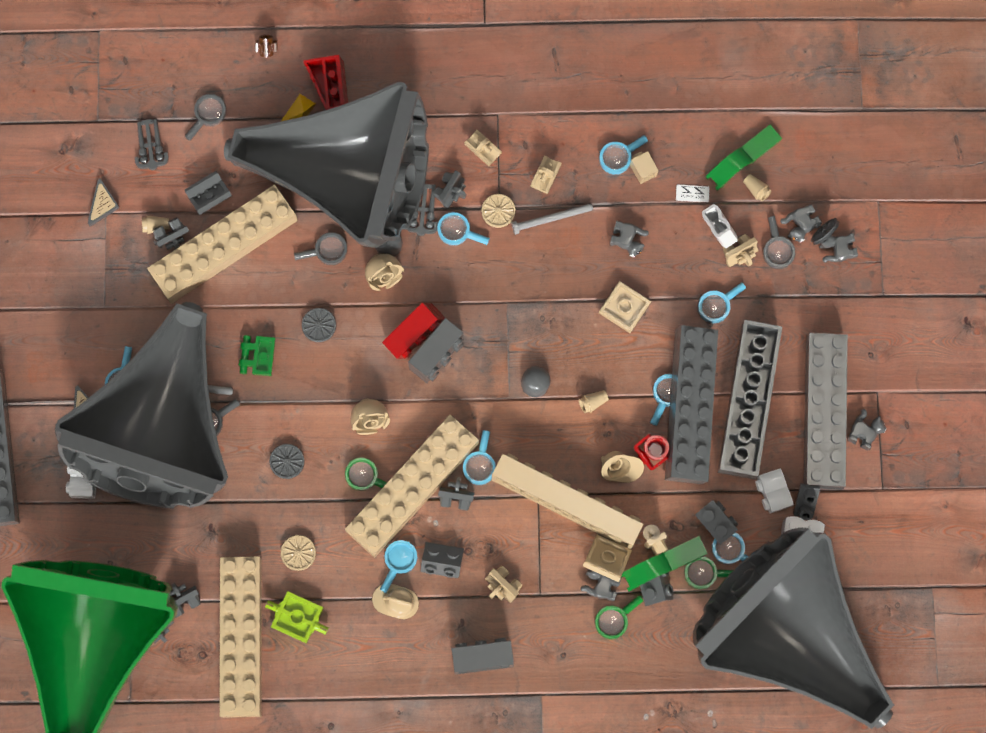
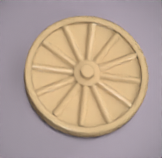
(498, 210)
(298, 552)

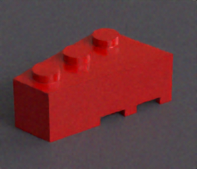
(329, 80)
(413, 330)

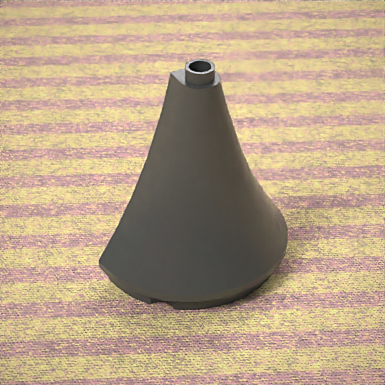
(351, 161)
(152, 423)
(790, 626)

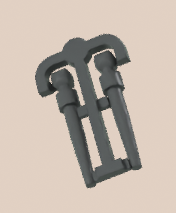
(162, 159)
(420, 230)

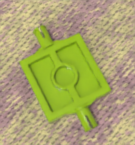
(296, 617)

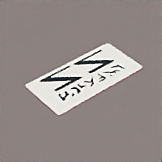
(692, 193)

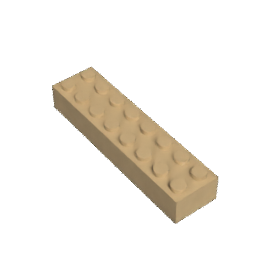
(222, 244)
(412, 486)
(566, 501)
(240, 637)

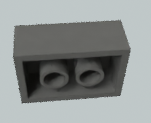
(436, 351)
(482, 656)

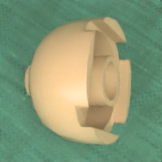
(383, 271)
(369, 416)

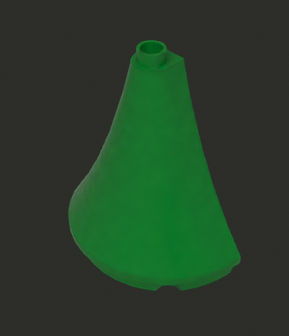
(85, 633)

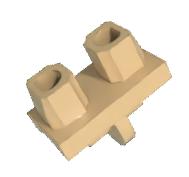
(483, 148)
(546, 174)
(742, 253)
(654, 539)
(501, 587)

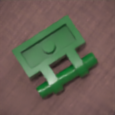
(263, 355)

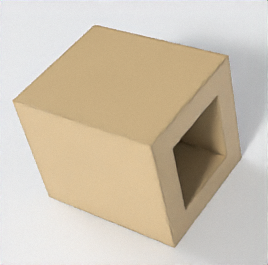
(643, 167)

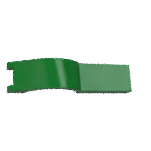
(744, 156)
(664, 563)

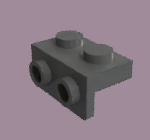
(207, 192)
(716, 521)
(442, 560)
(657, 590)

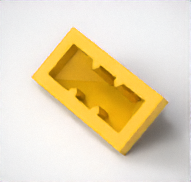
(301, 107)

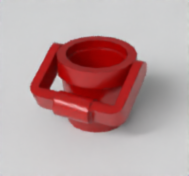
(655, 449)

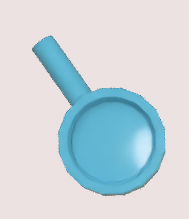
(400, 559)

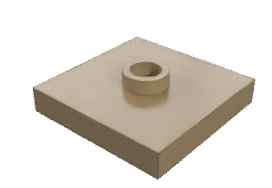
(624, 307)
(607, 558)

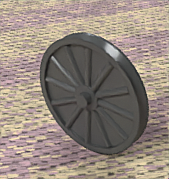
(825, 231)
(318, 325)
(286, 461)

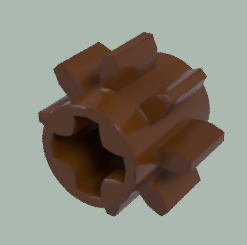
(266, 45)

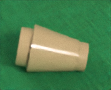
(757, 187)
(152, 222)
(592, 401)

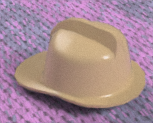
(621, 467)
(397, 602)

